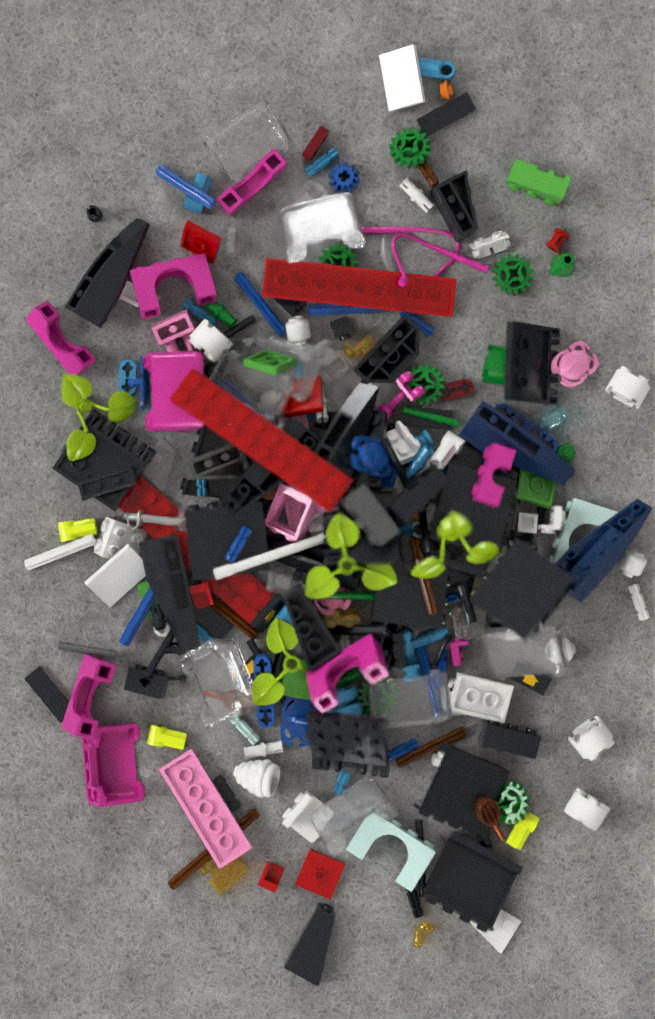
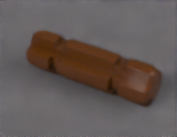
(428, 174)

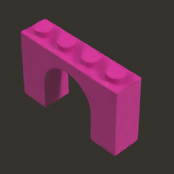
(192, 268)
(324, 678)
(78, 716)

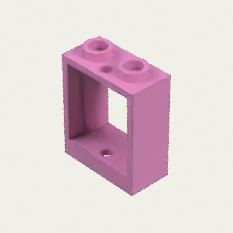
(277, 506)

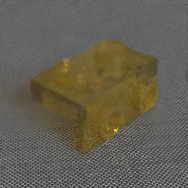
(362, 348)

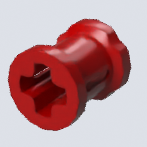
(557, 240)

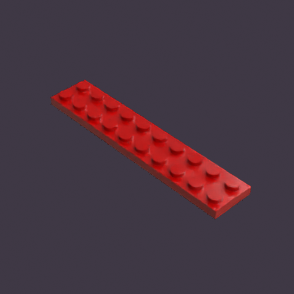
(358, 287)
(261, 440)
(240, 591)

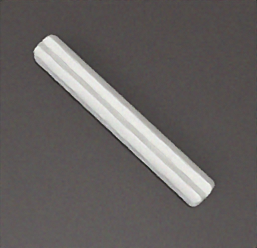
(59, 552)

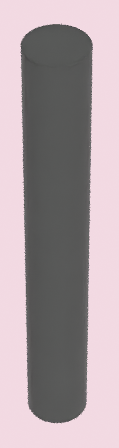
(87, 650)

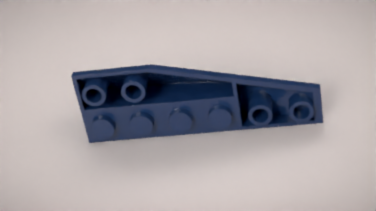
(531, 455)
(602, 548)

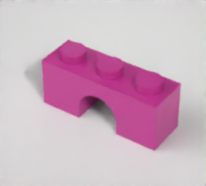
(486, 490)

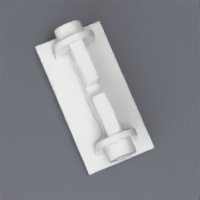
(496, 241)

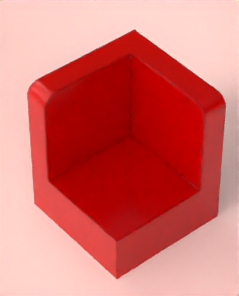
(201, 596)
(271, 876)

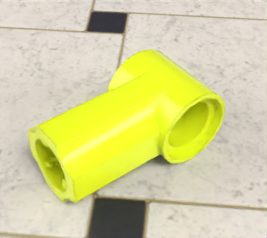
(74, 529)
(166, 737)
(522, 830)

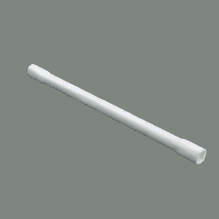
(230, 569)

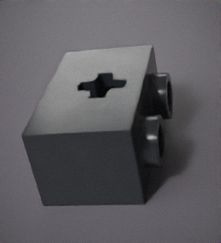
(155, 689)

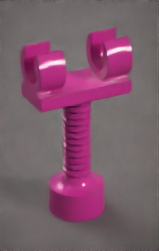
(413, 394)

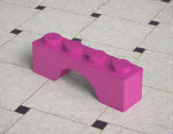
(240, 194)
(45, 322)

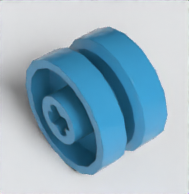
(344, 696)

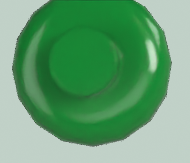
(566, 452)

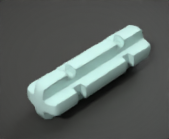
(246, 730)

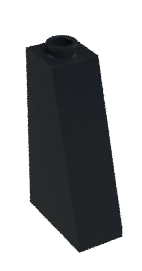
(311, 947)

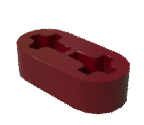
(315, 143)
(457, 394)

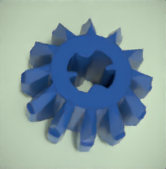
(351, 182)

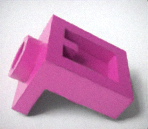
(455, 653)

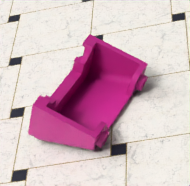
(167, 373)
(112, 766)

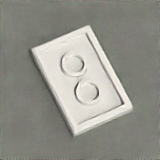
(402, 78)
(117, 576)
(481, 697)

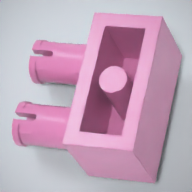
(173, 327)

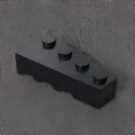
(314, 636)

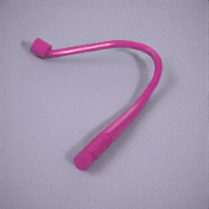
(402, 229)
(463, 259)

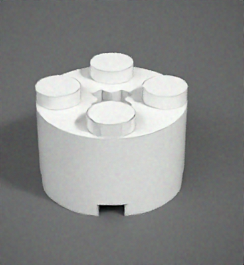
(211, 340)
(628, 387)
(591, 738)
(586, 809)

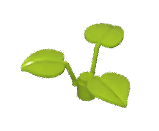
(75, 393)
(451, 529)
(343, 533)
(279, 638)

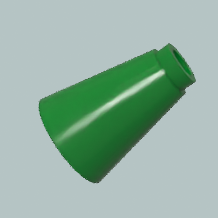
(559, 267)

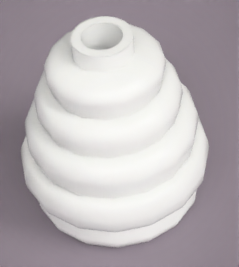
(258, 777)

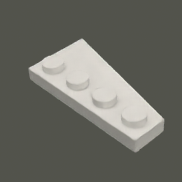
(503, 930)

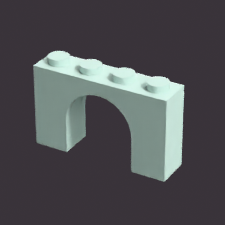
(578, 513)
(419, 851)

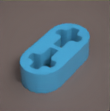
(123, 375)

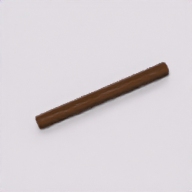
(205, 856)

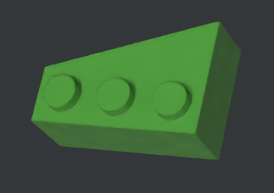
(537, 182)

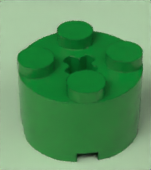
(494, 365)

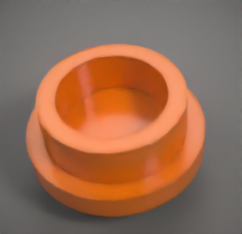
(446, 89)

